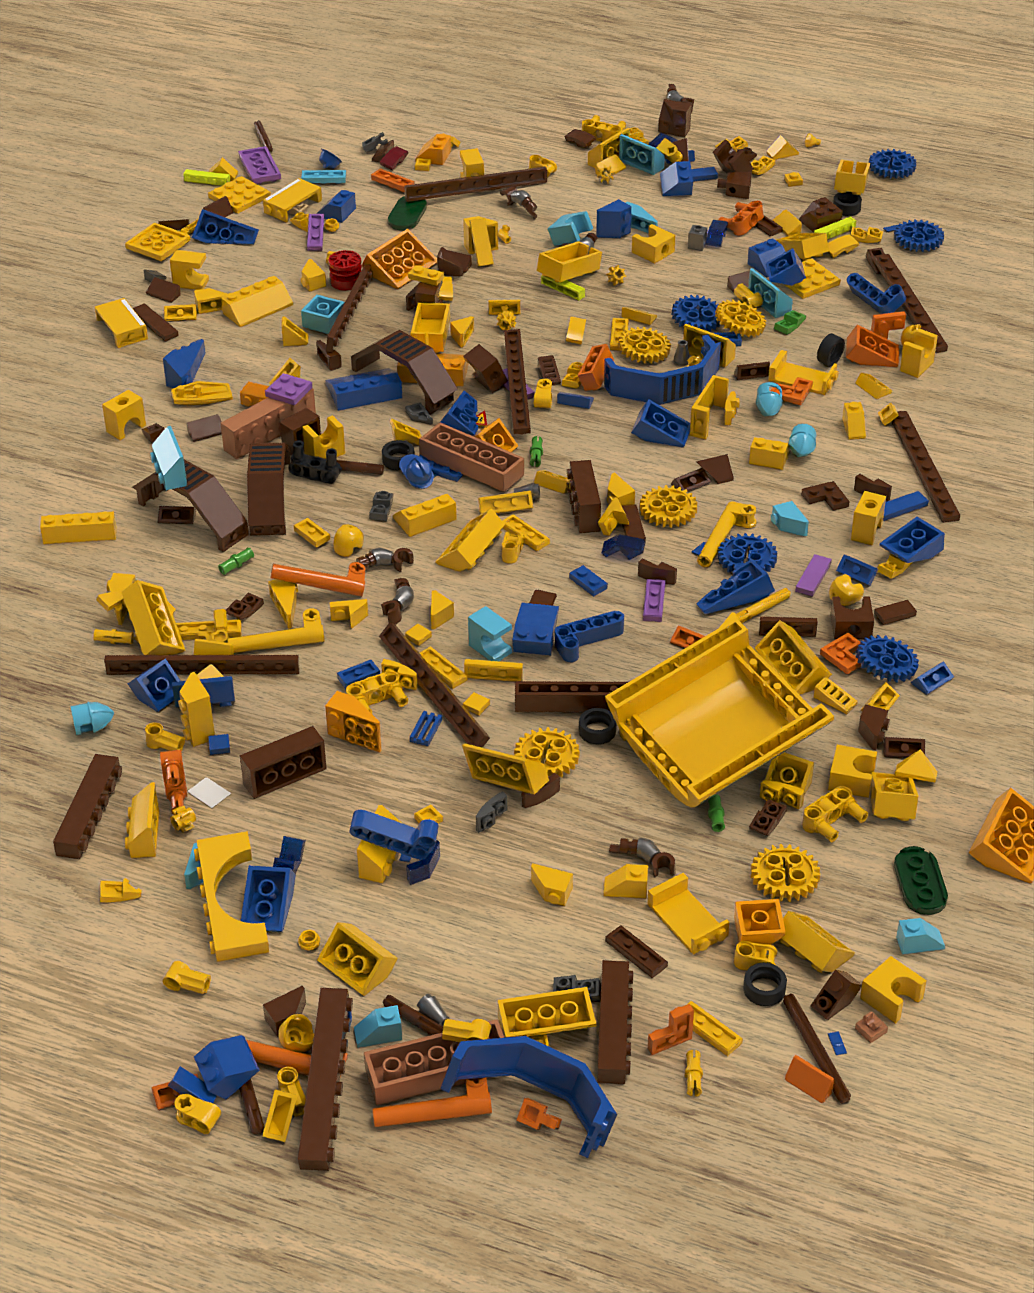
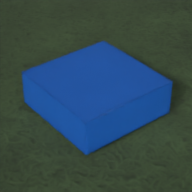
(219, 744)

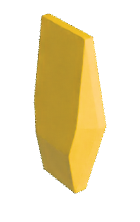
(201, 393)

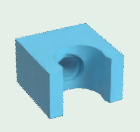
(569, 227)
(485, 634)

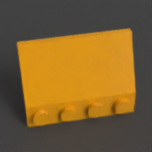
(397, 258)
(453, 363)
(1008, 837)

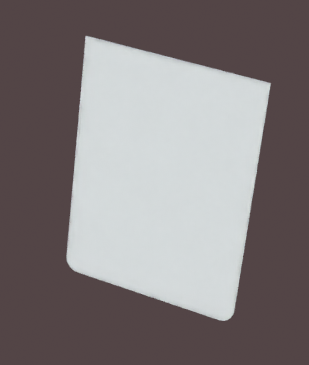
(209, 792)

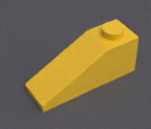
(119, 582)
(284, 598)

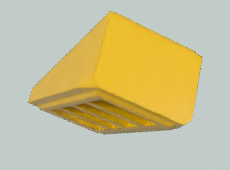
(828, 692)

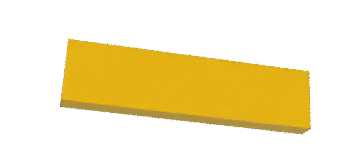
(190, 630)

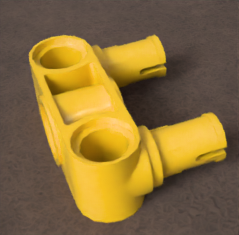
(602, 130)
(378, 688)
(830, 808)

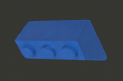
(219, 689)

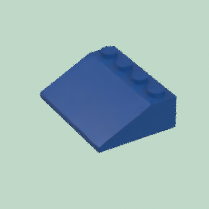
(365, 388)

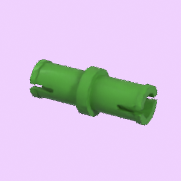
(536, 451)
(236, 561)
(716, 813)

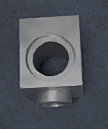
(697, 237)

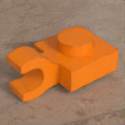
(534, 1115)

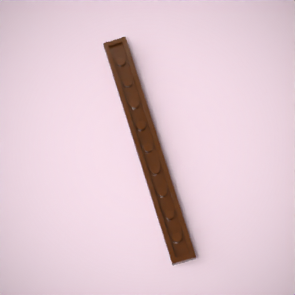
(475, 184)
(912, 305)
(349, 308)
(517, 382)
(925, 468)
(196, 663)
(434, 687)

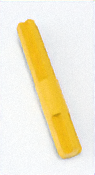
(763, 605)

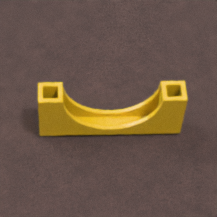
(230, 936)

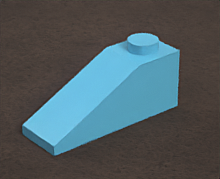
(640, 218)

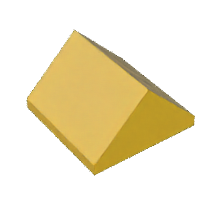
(791, 771)

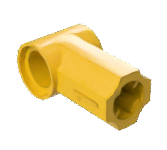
(748, 296)
(159, 738)
(182, 976)
(466, 1031)
(290, 1075)

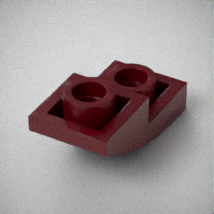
(393, 157)

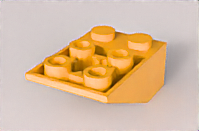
(352, 722)

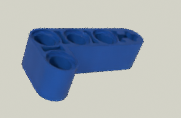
(881, 301)
(587, 631)
(394, 835)

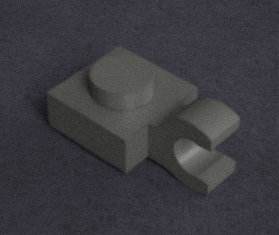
(371, 143)

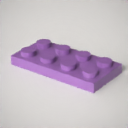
(259, 165)

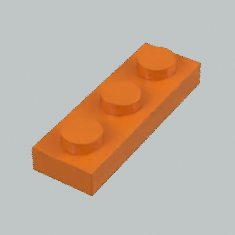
(391, 179)

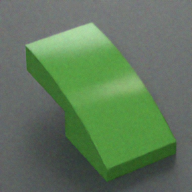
(791, 321)

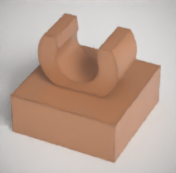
(871, 1027)

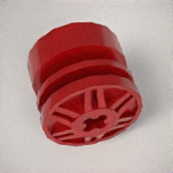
(344, 269)

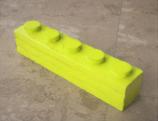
(206, 177)
(838, 227)
(565, 287)

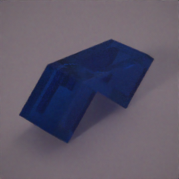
(657, 140)
(716, 233)
(627, 545)
(290, 854)
(423, 868)

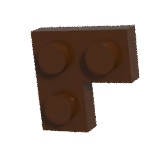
(826, 492)

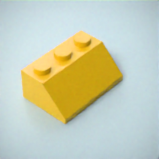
(606, 149)
(694, 338)
(426, 515)
(196, 711)
(143, 823)
(373, 860)
(814, 943)
(356, 958)

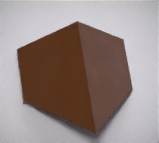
(448, 264)
(718, 468)

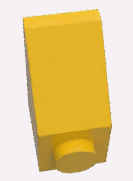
(313, 276)
(208, 300)
(854, 420)
(620, 489)
(627, 882)
(552, 884)

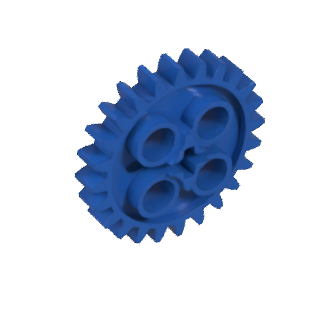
(892, 163)
(919, 235)
(696, 312)
(734, 551)
(887, 658)

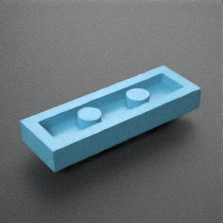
(324, 176)

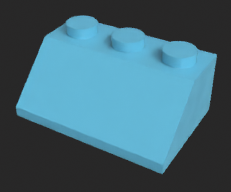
(640, 155)
(774, 299)
(168, 460)

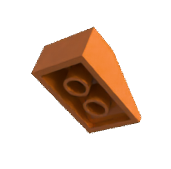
(871, 349)

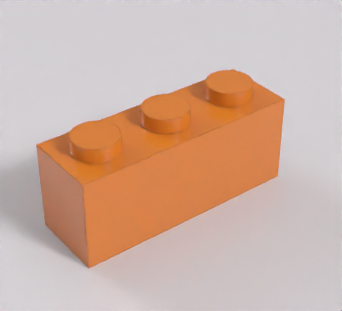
(592, 370)

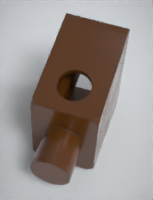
(736, 184)

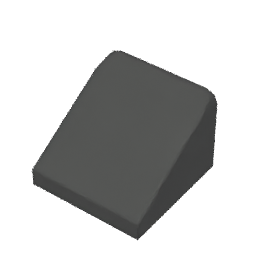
(150, 274)

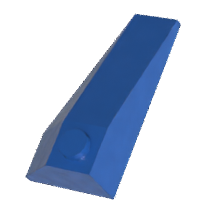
(221, 230)
(183, 364)
(463, 414)
(745, 586)

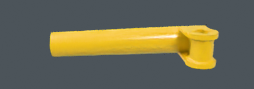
(733, 514)
(310, 633)

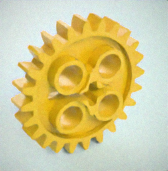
(740, 318)
(644, 345)
(668, 506)
(559, 758)
(800, 870)

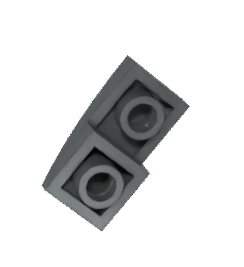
(381, 506)
(486, 815)
(571, 982)

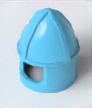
(769, 401)
(802, 440)
(91, 717)

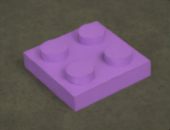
(288, 389)

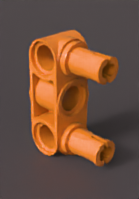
(747, 217)
(174, 777)

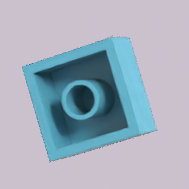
(321, 313)

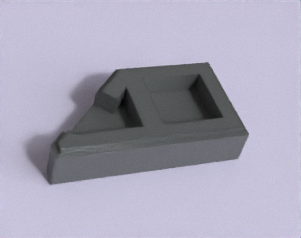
(418, 413)

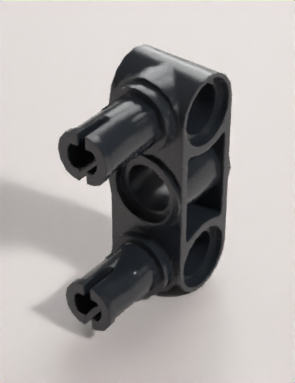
(314, 467)

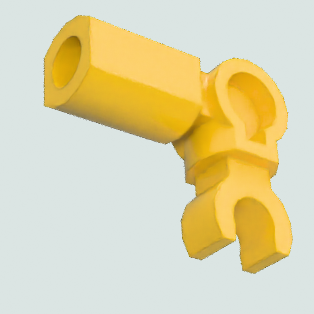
(220, 625)

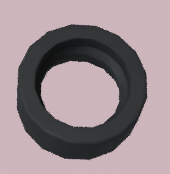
(848, 203)
(830, 349)
(395, 447)
(597, 736)
(762, 997)

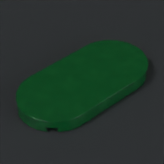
(406, 214)
(920, 880)

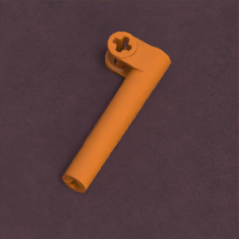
(351, 584)
(282, 1057)
(474, 1103)

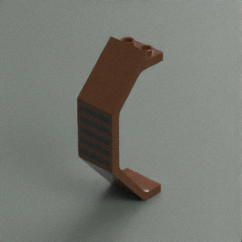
(420, 361)
(266, 488)
(208, 499)

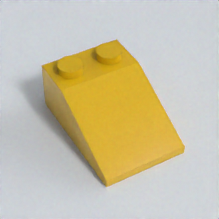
(806, 244)
(893, 796)

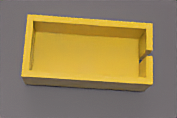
(849, 181)
(569, 261)
(432, 324)

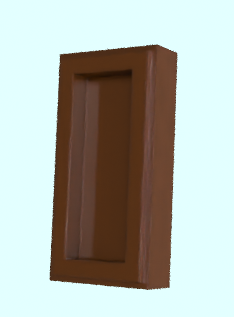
(769, 226)
(895, 612)

